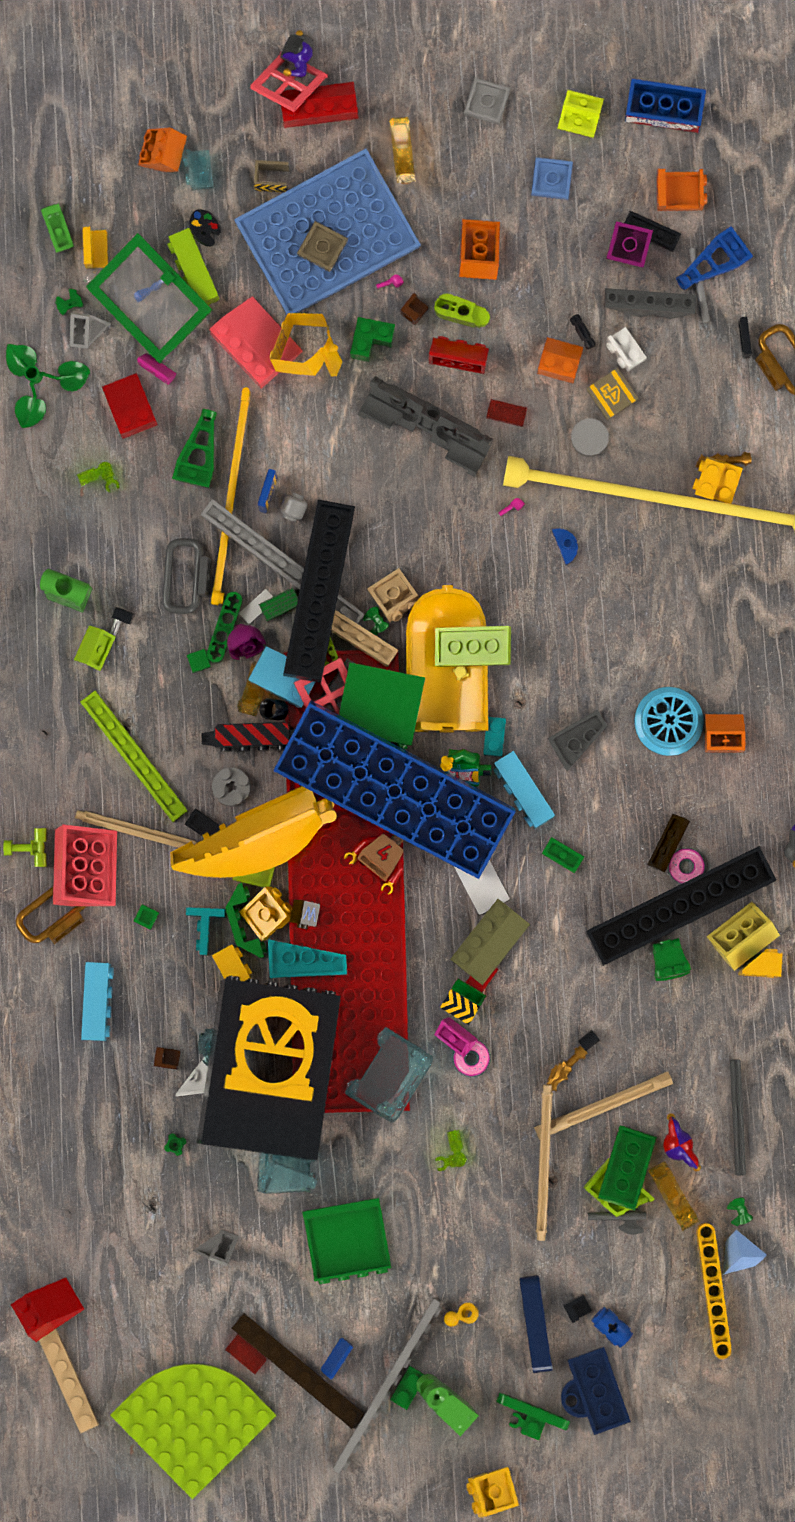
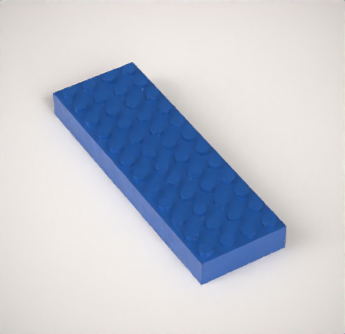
(394, 789)

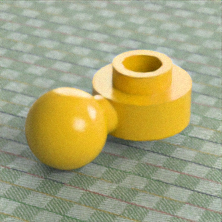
(452, 1318)

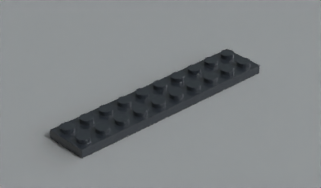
(319, 591)

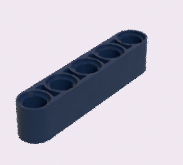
(535, 1324)

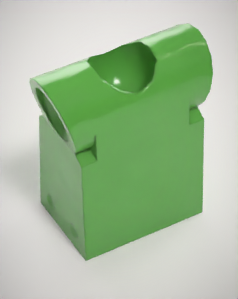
(65, 590)
(446, 1403)

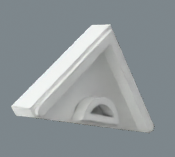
(195, 1082)

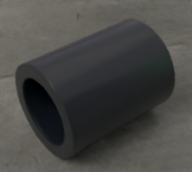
(588, 1040)

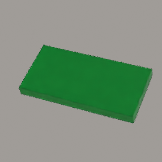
(627, 1167)

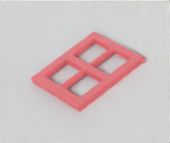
(275, 96)
(330, 696)

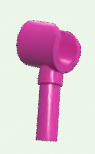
(395, 279)
(517, 503)

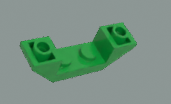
(238, 898)

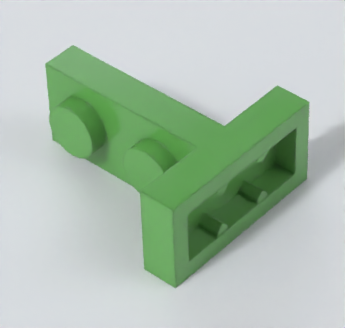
(57, 227)

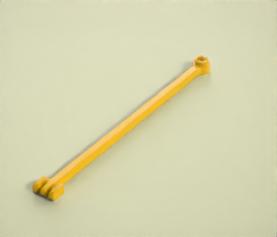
(217, 596)

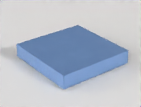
(551, 178)

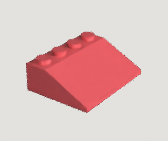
(249, 337)
(84, 866)

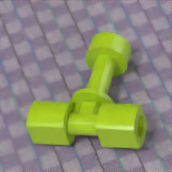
(36, 847)

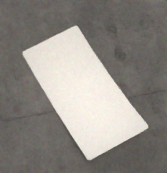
(485, 889)

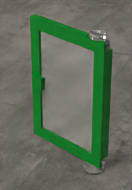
(148, 298)

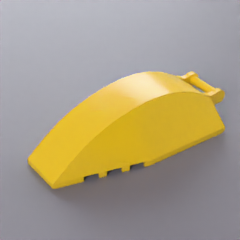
(257, 838)

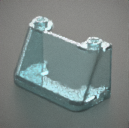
(391, 1076)
(284, 1175)

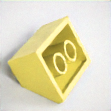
(743, 935)

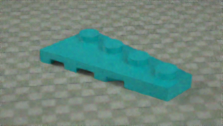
(302, 961)

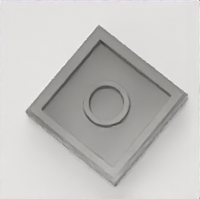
(487, 101)

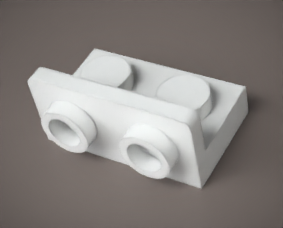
(626, 349)

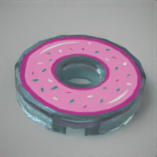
(690, 855)
(479, 1067)

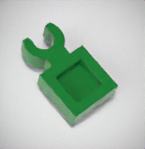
(530, 1426)

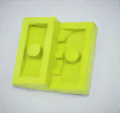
(580, 113)

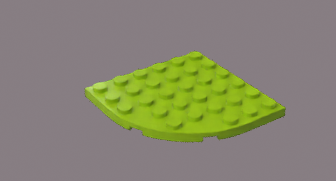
(193, 1421)

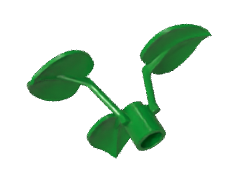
(21, 362)

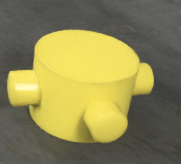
(460, 672)

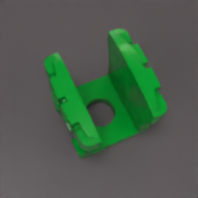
(669, 960)

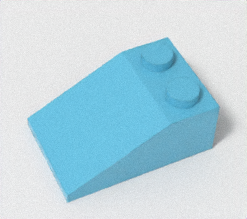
(269, 676)

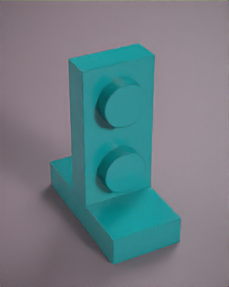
(203, 925)

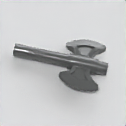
(630, 1218)

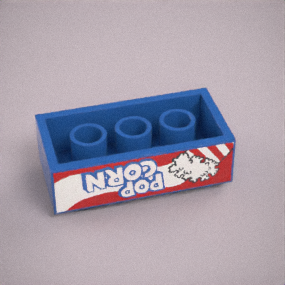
(665, 105)

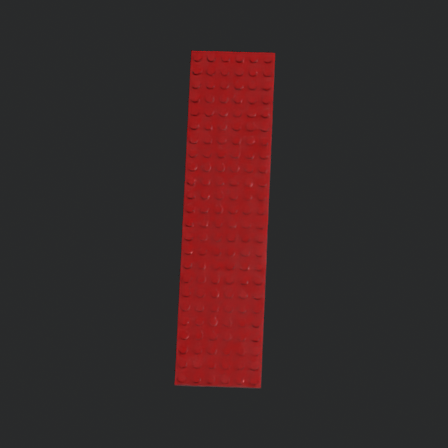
(352, 921)

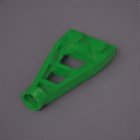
(192, 473)

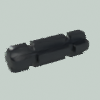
(582, 331)

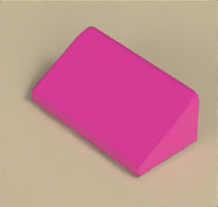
(158, 370)
(455, 1036)

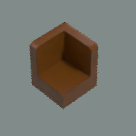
(413, 309)
(167, 1058)

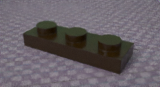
(668, 843)

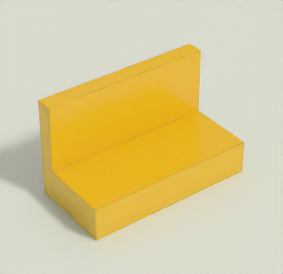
(95, 248)

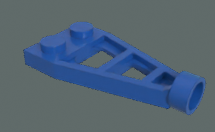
(732, 246)

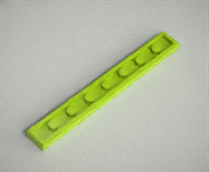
(134, 756)

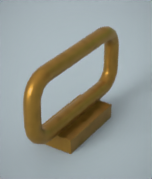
(768, 362)
(58, 929)

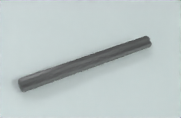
(737, 1114)

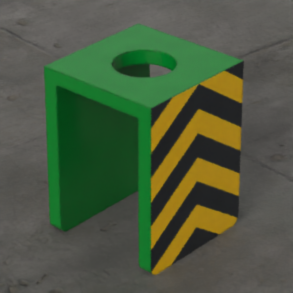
(463, 1001)

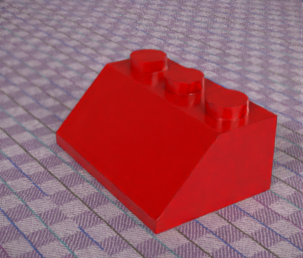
(458, 355)

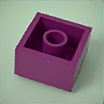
(629, 244)

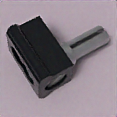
(121, 615)

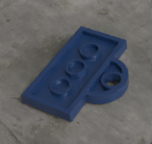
(595, 1392)

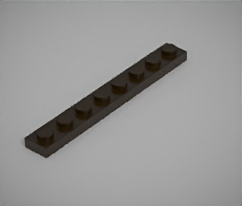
(298, 1370)

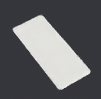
(253, 610)

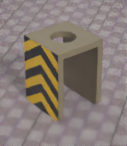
(270, 166)

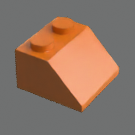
(560, 360)

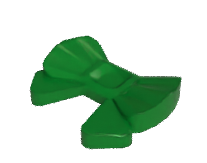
(74, 301)
(380, 624)
(739, 1205)

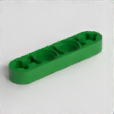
(221, 626)
(533, 1411)

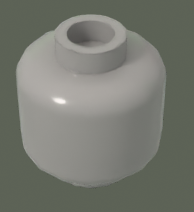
(293, 507)

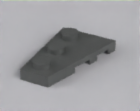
(576, 738)

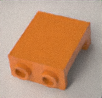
(681, 191)

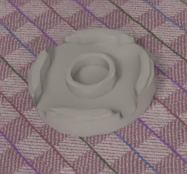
(589, 437)

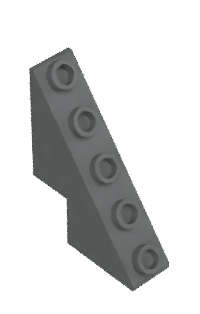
(650, 303)

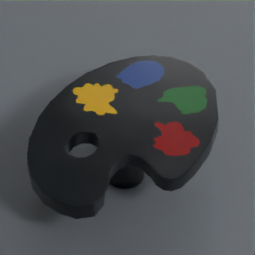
(201, 225)

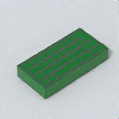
(279, 604)

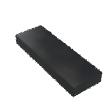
(661, 234)

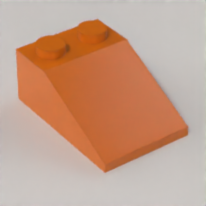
(479, 249)

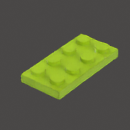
(472, 646)

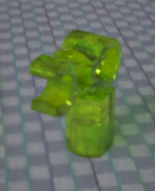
(104, 470)
(457, 1159)

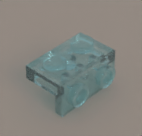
(199, 170)

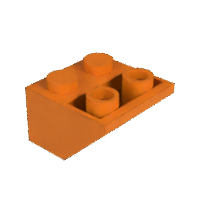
(162, 149)
(724, 733)

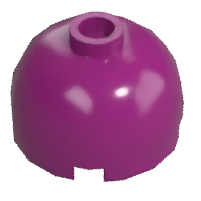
(245, 641)

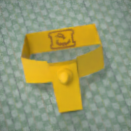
(312, 366)

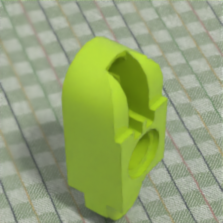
(476, 317)

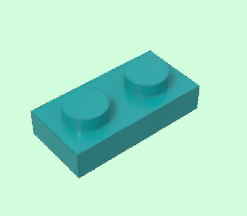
(494, 737)

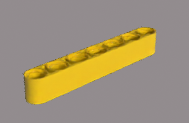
(718, 1299)

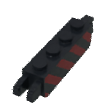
(249, 735)

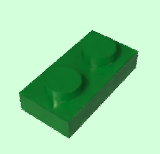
(562, 855)
(407, 1388)

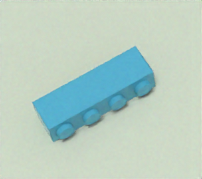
(523, 789)
(96, 1001)

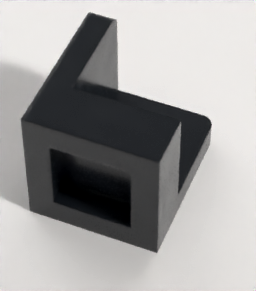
(577, 1308)

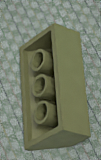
(490, 941)

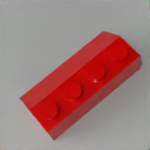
(323, 105)

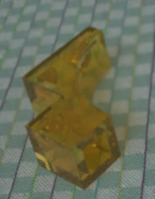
(402, 150)

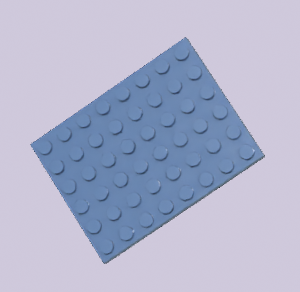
(345, 199)

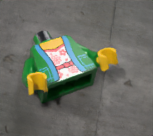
(465, 766)

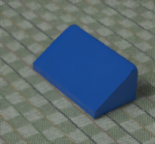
(336, 1358)

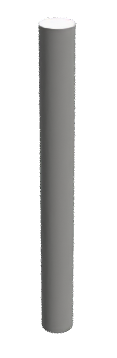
(700, 290)

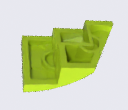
(593, 1187)

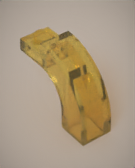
(251, 697)
(673, 1196)

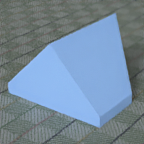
(740, 1253)

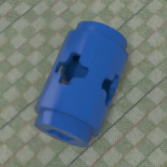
(604, 1318)

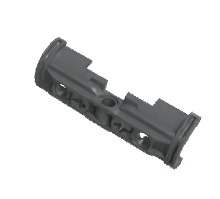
(464, 446)

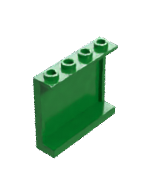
(383, 702)
(347, 1240)

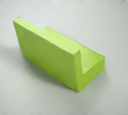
(94, 647)

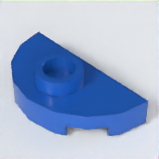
(566, 543)

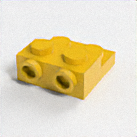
(717, 480)
(267, 912)
(492, 1492)

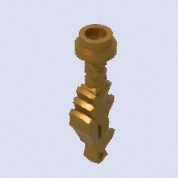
(745, 459)
(561, 1071)

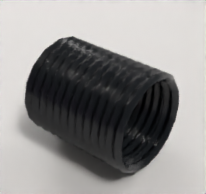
(266, 709)

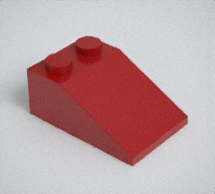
(129, 406)
(47, 1308)

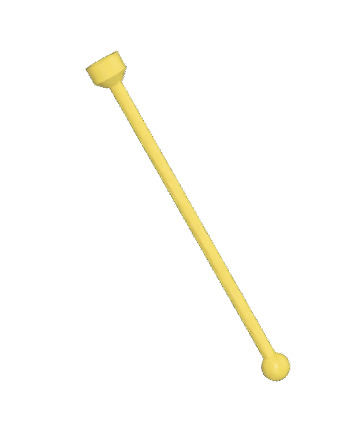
(518, 473)

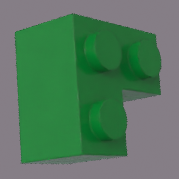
(369, 333)

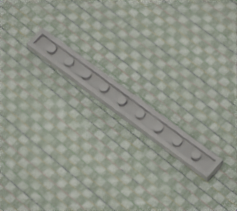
(267, 552)
(384, 1393)

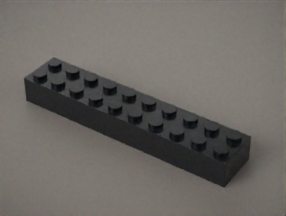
(680, 906)

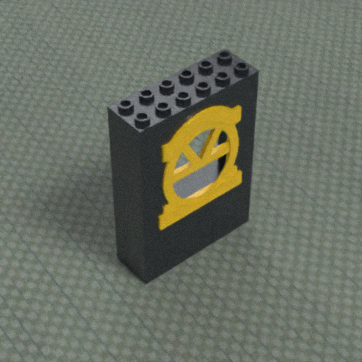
(257, 1114)

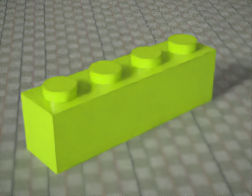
(192, 265)

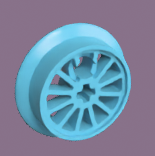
(657, 697)

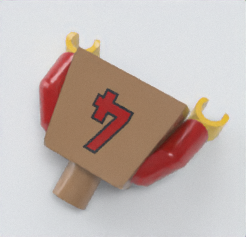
(381, 856)

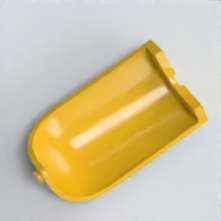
(445, 701)

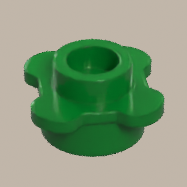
(180, 1143)

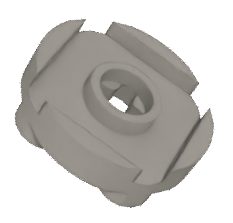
(236, 796)

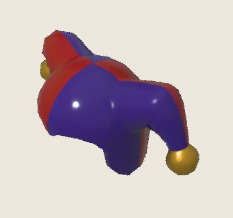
(679, 1144)

